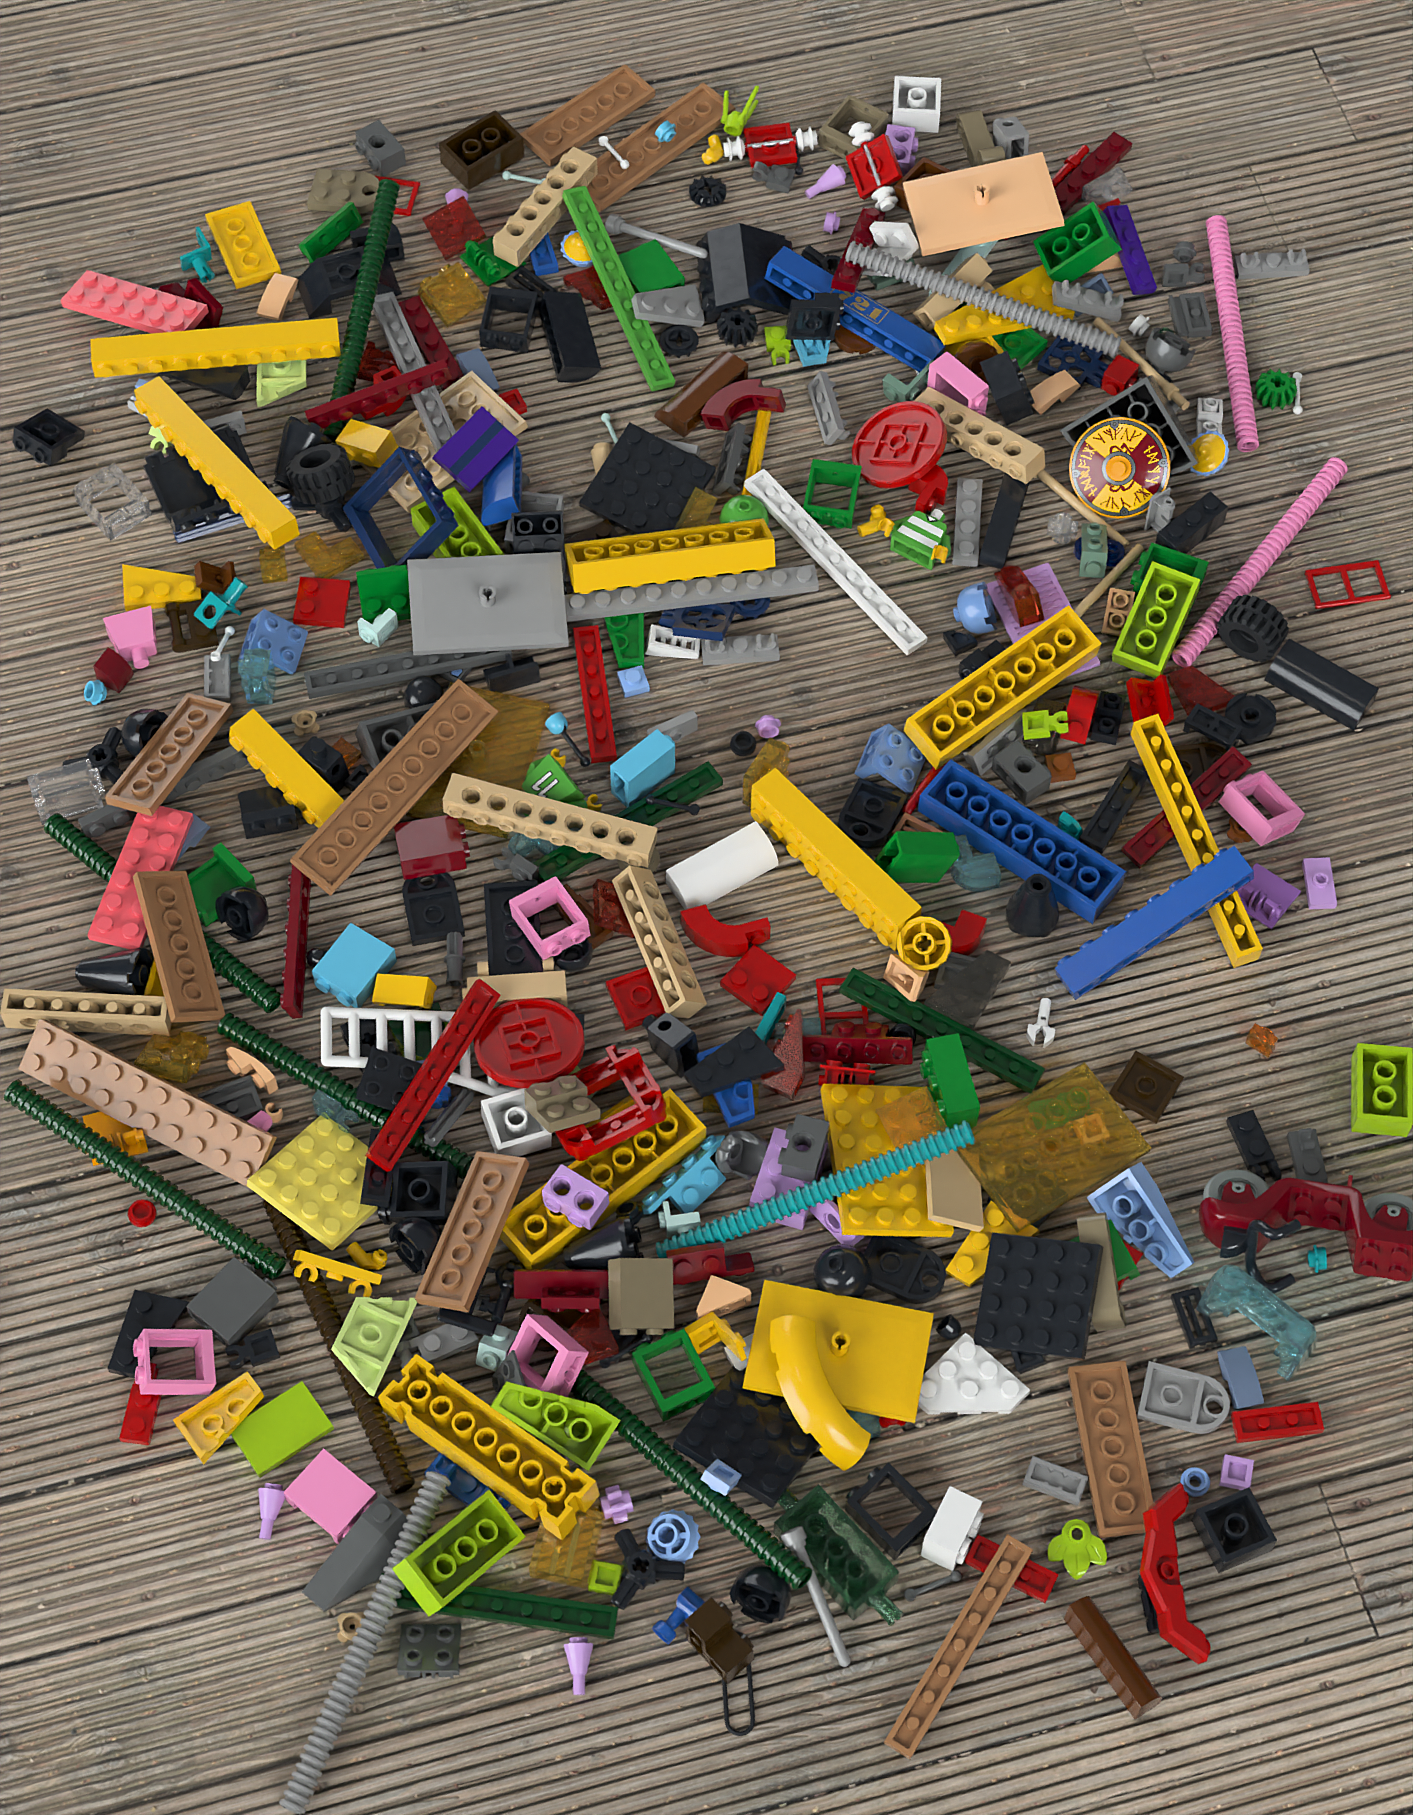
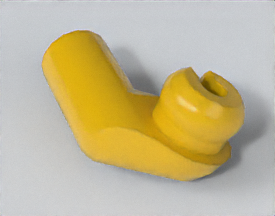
(714, 152)
(870, 527)
(364, 1260)

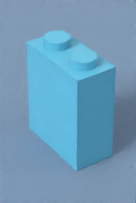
(643, 768)
(352, 966)

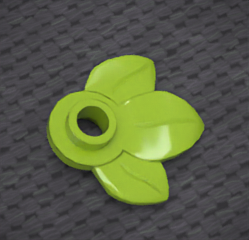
(1077, 1553)

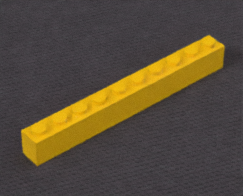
(215, 347)
(216, 463)
(1193, 834)

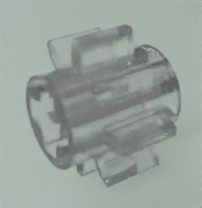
(1062, 528)

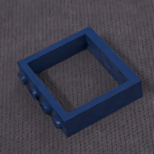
(372, 491)

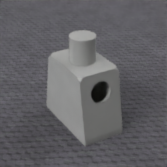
(1011, 136)

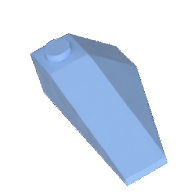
(1143, 1218)

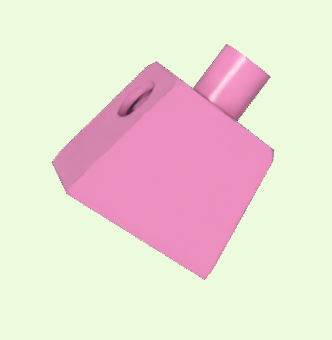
(133, 635)

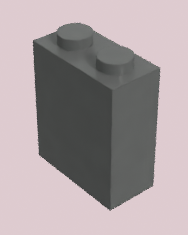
(233, 1302)

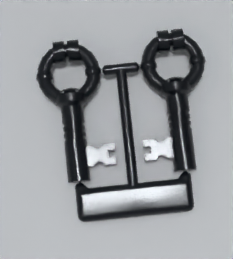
(478, 1324)

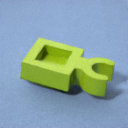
(777, 343)
(1039, 724)

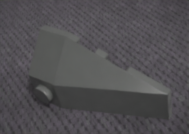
(383, 733)
(359, 1555)

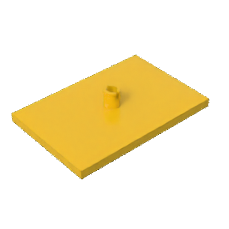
(879, 1354)

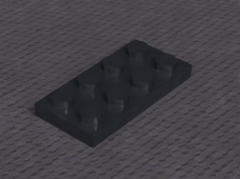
(506, 943)

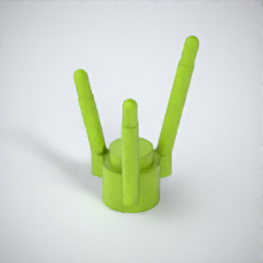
(736, 120)

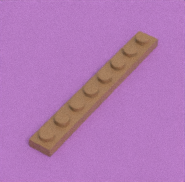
(958, 1647)

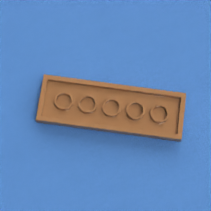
(587, 114)
(169, 754)
(178, 946)
(472, 1231)
(1111, 1447)

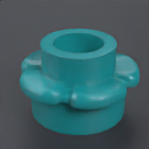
(1317, 1258)

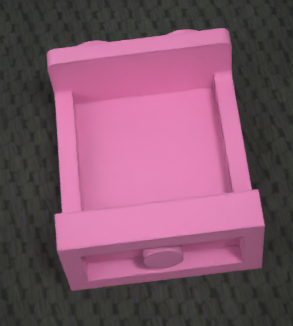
(330, 1495)

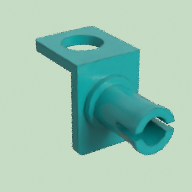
(199, 258)
(222, 603)

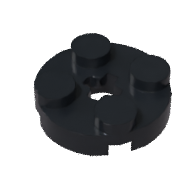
(1252, 705)

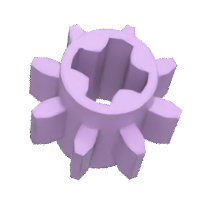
(616, 1504)

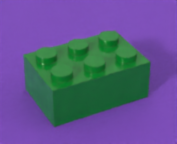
(1077, 245)
(950, 1080)

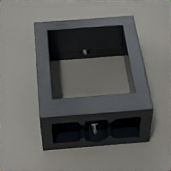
(502, 300)
(914, 1530)

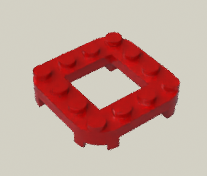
(643, 1089)

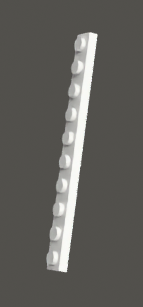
(836, 562)

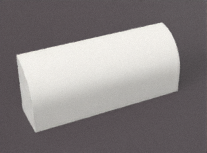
(722, 867)

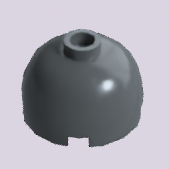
(1168, 351)

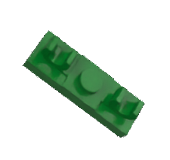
(331, 232)

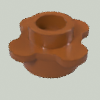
(1237, 835)

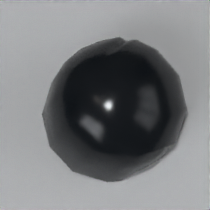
(422, 692)
(575, 957)

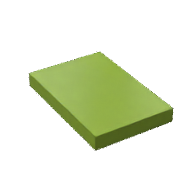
(281, 1429)

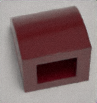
(113, 670)

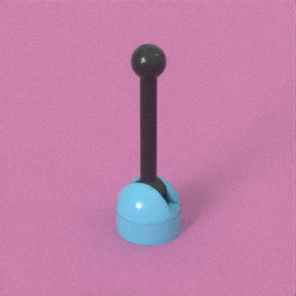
(558, 725)

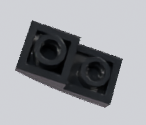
(1108, 717)

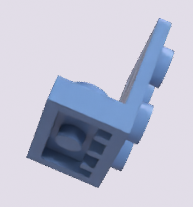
(277, 635)
(892, 757)

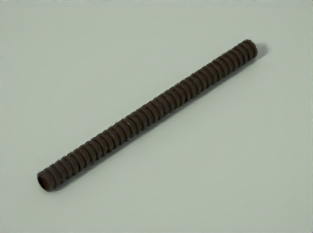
(330, 1325)

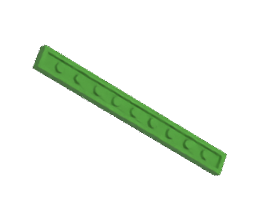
(618, 288)

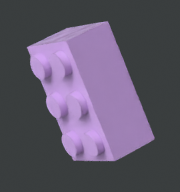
(772, 1183)

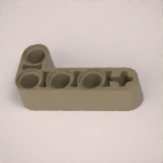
(977, 139)
(1108, 1307)

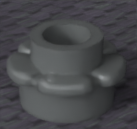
(1184, 251)

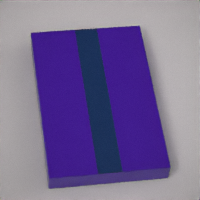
(475, 449)

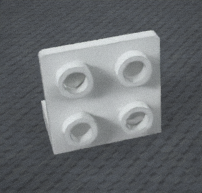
(893, 239)

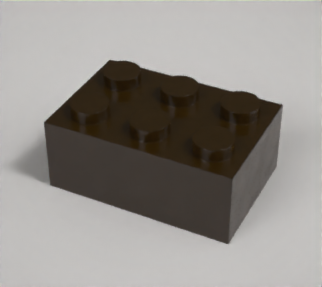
(481, 150)

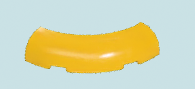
(810, 1393)

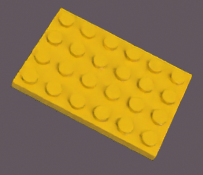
(855, 1134)

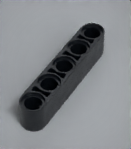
(1003, 522)

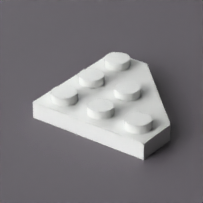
(970, 1383)

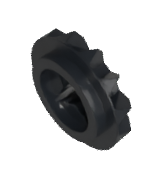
(702, 197)
(670, 336)

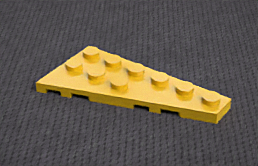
(973, 323)

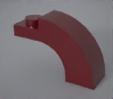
(738, 399)

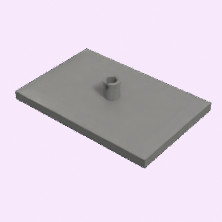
(453, 609)

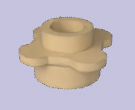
(305, 716)
(345, 1621)

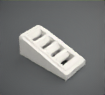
(662, 649)

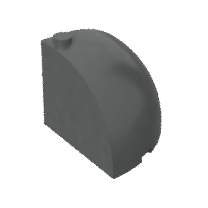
(1147, 404)

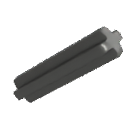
(448, 1117)

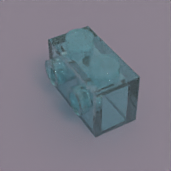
(257, 676)

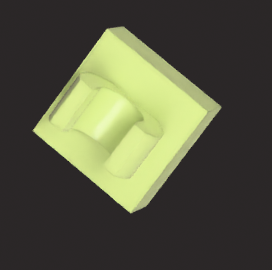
(160, 439)

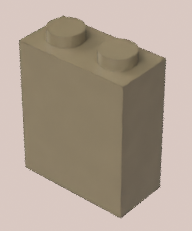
(641, 1295)

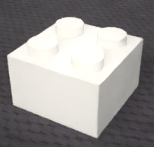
(917, 103)
(511, 1126)
(949, 1533)

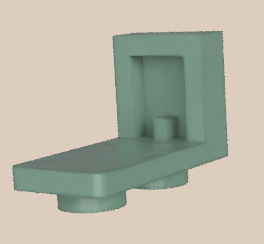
(900, 392)
(1093, 550)

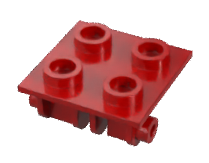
(834, 1068)

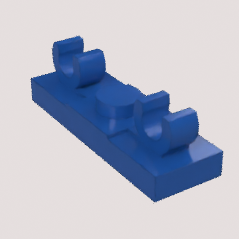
(463, 1485)

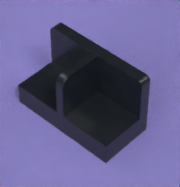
(512, 674)

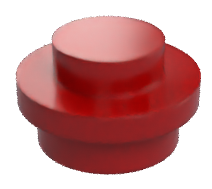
(142, 1213)

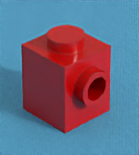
(1119, 375)

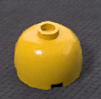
(924, 943)

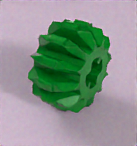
(1276, 389)

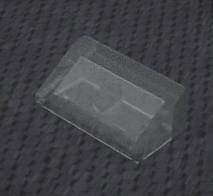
(1107, 187)

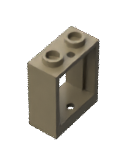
(840, 143)

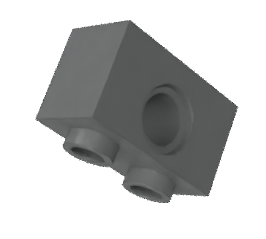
(380, 148)
(1024, 785)
(808, 1132)

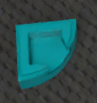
(1069, 825)

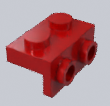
(1150, 698)

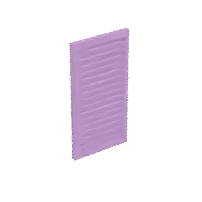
(1051, 599)

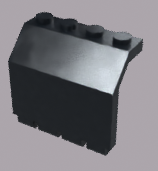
(737, 269)
(183, 491)

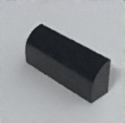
(569, 336)
(219, 380)
(1321, 684)

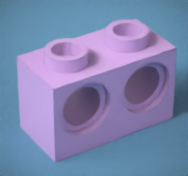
(903, 145)
(580, 1192)

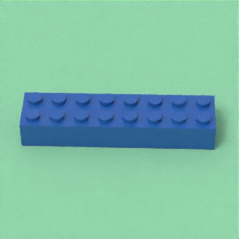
(1021, 840)

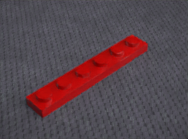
(594, 694)

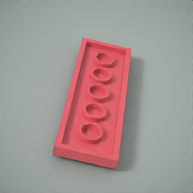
(133, 304)
(150, 846)

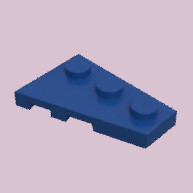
(735, 1102)

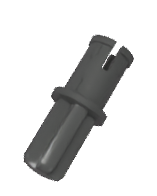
(454, 959)

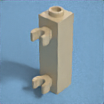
(972, 270)
(544, 984)

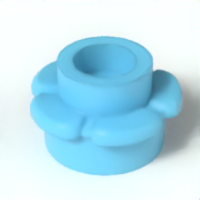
(665, 131)
(95, 692)

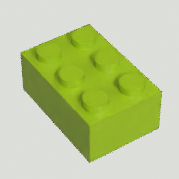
(1382, 1089)

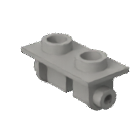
(1160, 510)

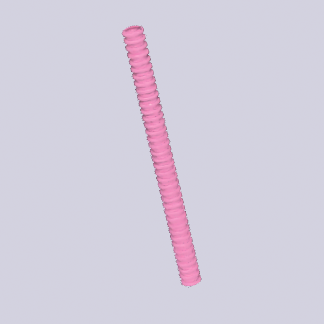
(1232, 334)
(1260, 560)

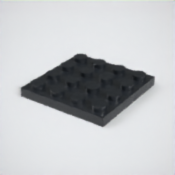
(645, 483)
(1038, 1296)
(749, 1434)

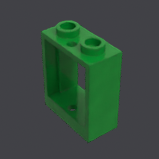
(847, 476)
(1170, 558)
(684, 1399)

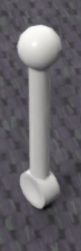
(603, 141)
(1297, 408)
(216, 655)

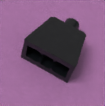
(325, 762)
(672, 1042)

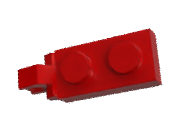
(140, 1414)

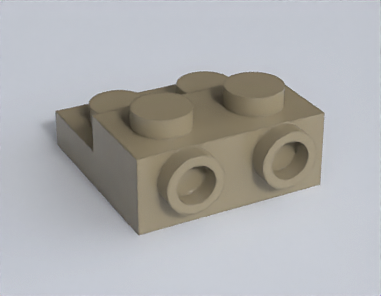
(560, 1103)

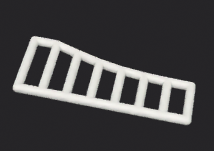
(408, 1017)

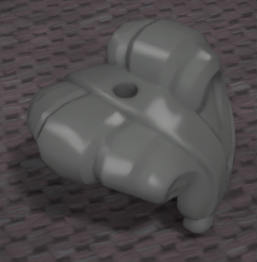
(741, 1154)

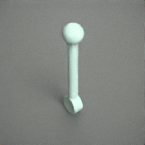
(507, 175)
(606, 418)

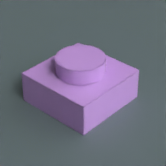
(1236, 1472)

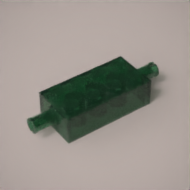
(841, 1554)

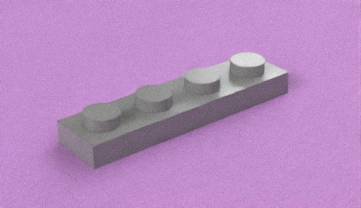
(967, 522)

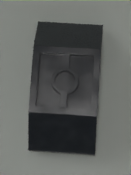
(336, 278)
(539, 534)

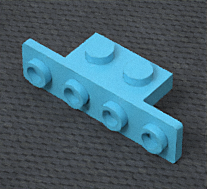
(691, 1183)

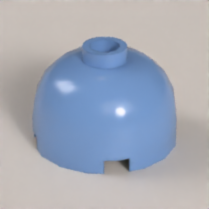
(975, 609)

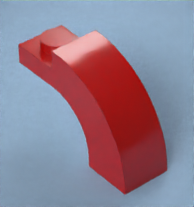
(719, 937)

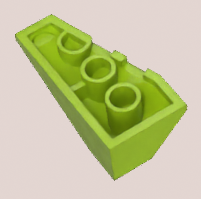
(563, 1423)

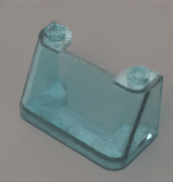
(1236, 1289)

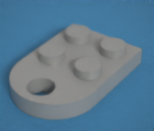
(1180, 1399)

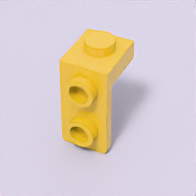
(711, 1330)

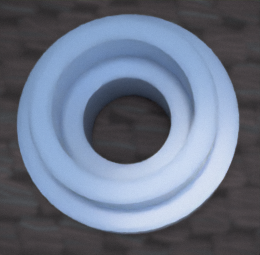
(1198, 1474)

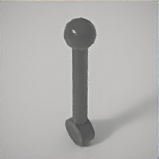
(911, 1594)

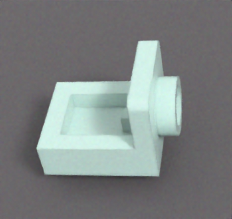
(677, 1223)
(495, 1348)

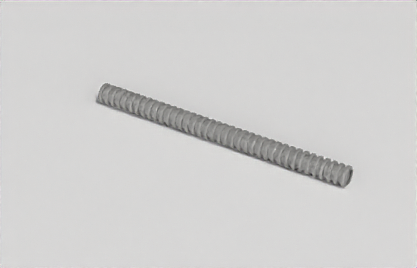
(982, 299)
(363, 1647)

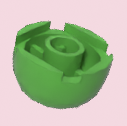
(742, 509)

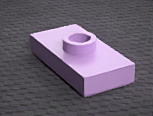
(1319, 883)

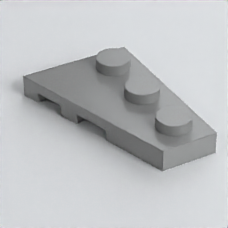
(670, 305)

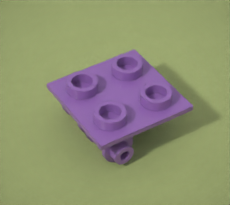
(1267, 896)

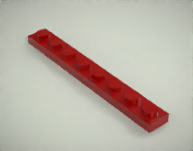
(432, 1075)

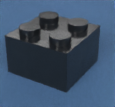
(1008, 387)
(423, 1190)
(1234, 1530)

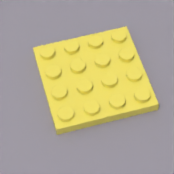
(318, 1182)

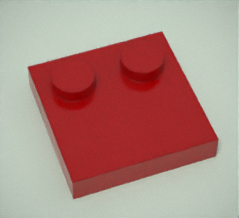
(322, 602)
(757, 979)

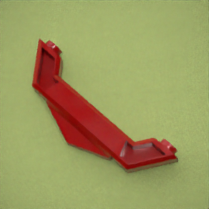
(1162, 1578)

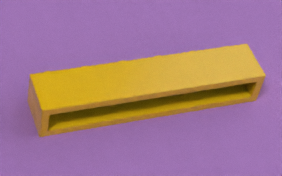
(284, 768)

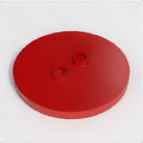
(899, 444)
(529, 1042)

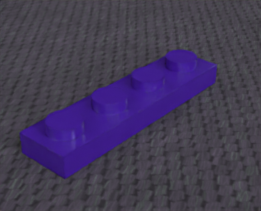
(1132, 252)

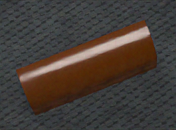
(684, 409)
(1112, 1657)

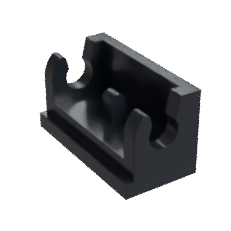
(1213, 726)

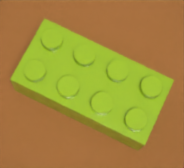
(467, 539)
(1155, 620)
(458, 1553)

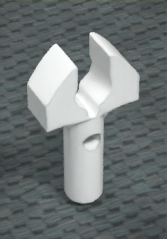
(1042, 1024)

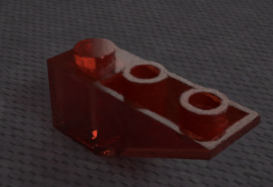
(1020, 595)
(792, 1054)

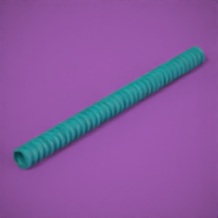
(823, 1189)

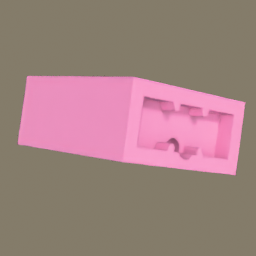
(958, 383)
(1272, 797)
(538, 900)
(569, 1356)
(204, 1361)

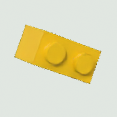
(367, 443)

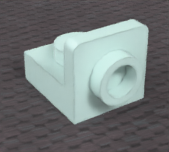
(380, 630)

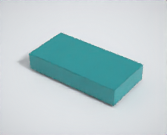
(771, 1017)

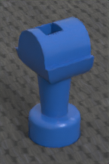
(686, 1604)

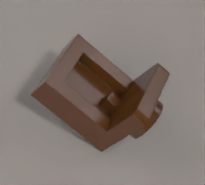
(213, 577)

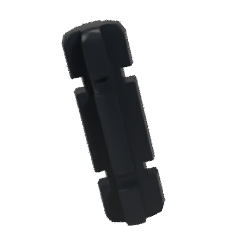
(1149, 1610)

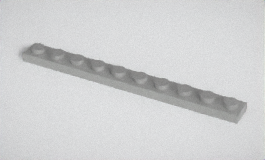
(408, 359)
(691, 593)

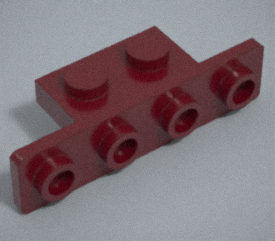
(197, 292)
(859, 1044)
(704, 1260)
(563, 1288)

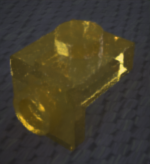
(273, 564)

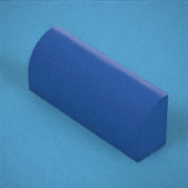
(502, 489)

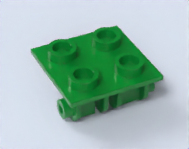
(485, 264)

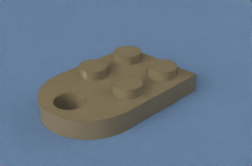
(338, 187)

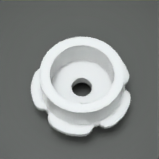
(1139, 325)

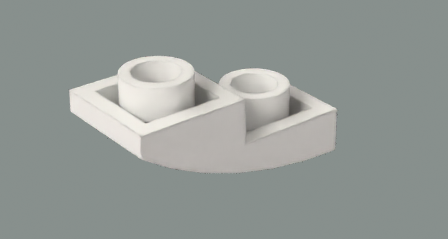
(1209, 415)

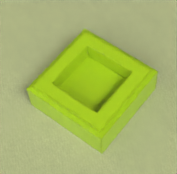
(605, 1577)

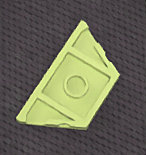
(279, 380)
(371, 1337)

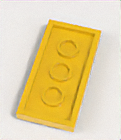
(243, 244)

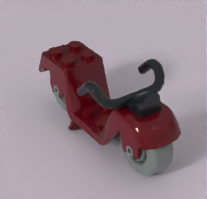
(1245, 1215)

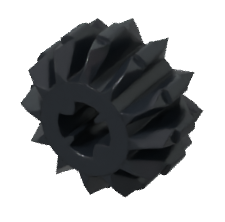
(737, 327)

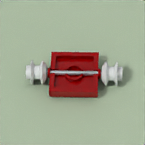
(770, 144)
(873, 166)

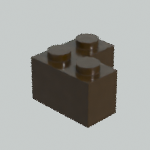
(713, 1637)

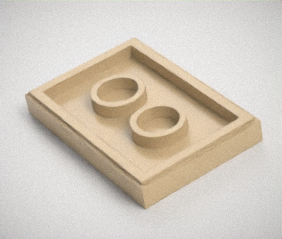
(953, 1193)

